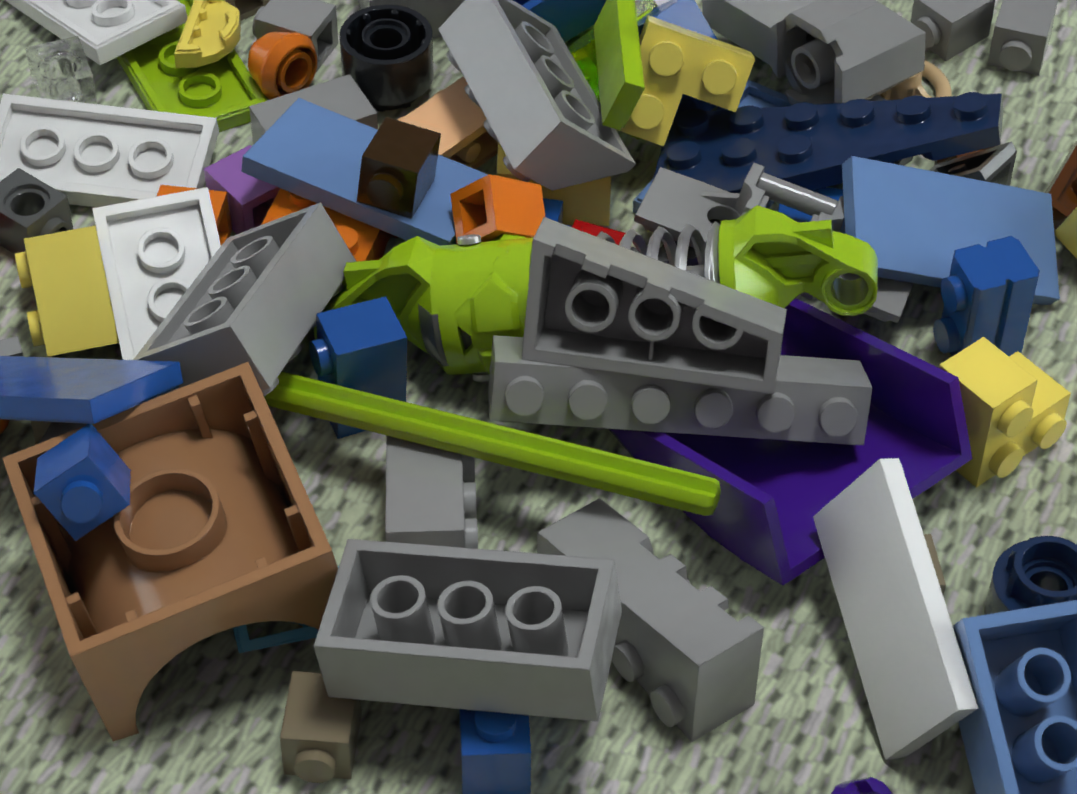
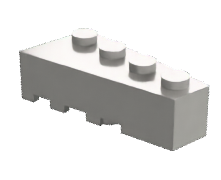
(642, 317)
(670, 634)

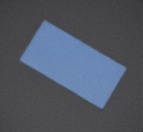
(320, 160)
(924, 215)

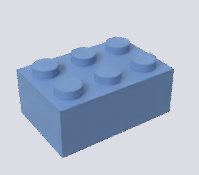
(1025, 697)

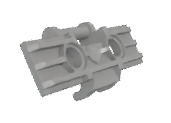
(681, 200)

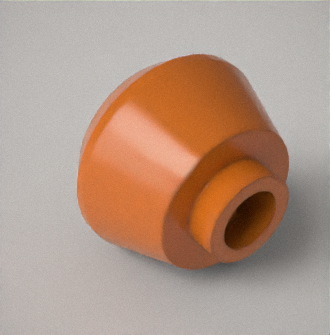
(282, 63)

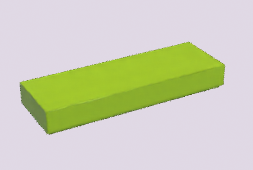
(618, 62)

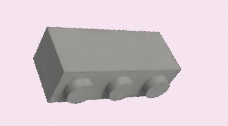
(429, 496)

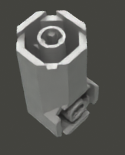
(824, 46)

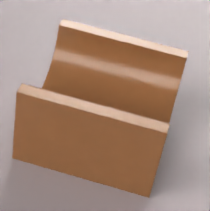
(205, 546)

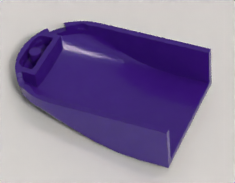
(780, 484)

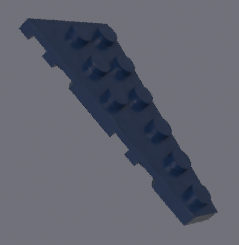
(812, 141)

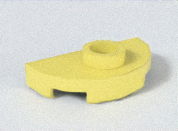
(208, 34)

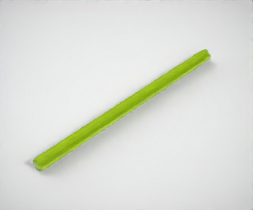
(497, 444)

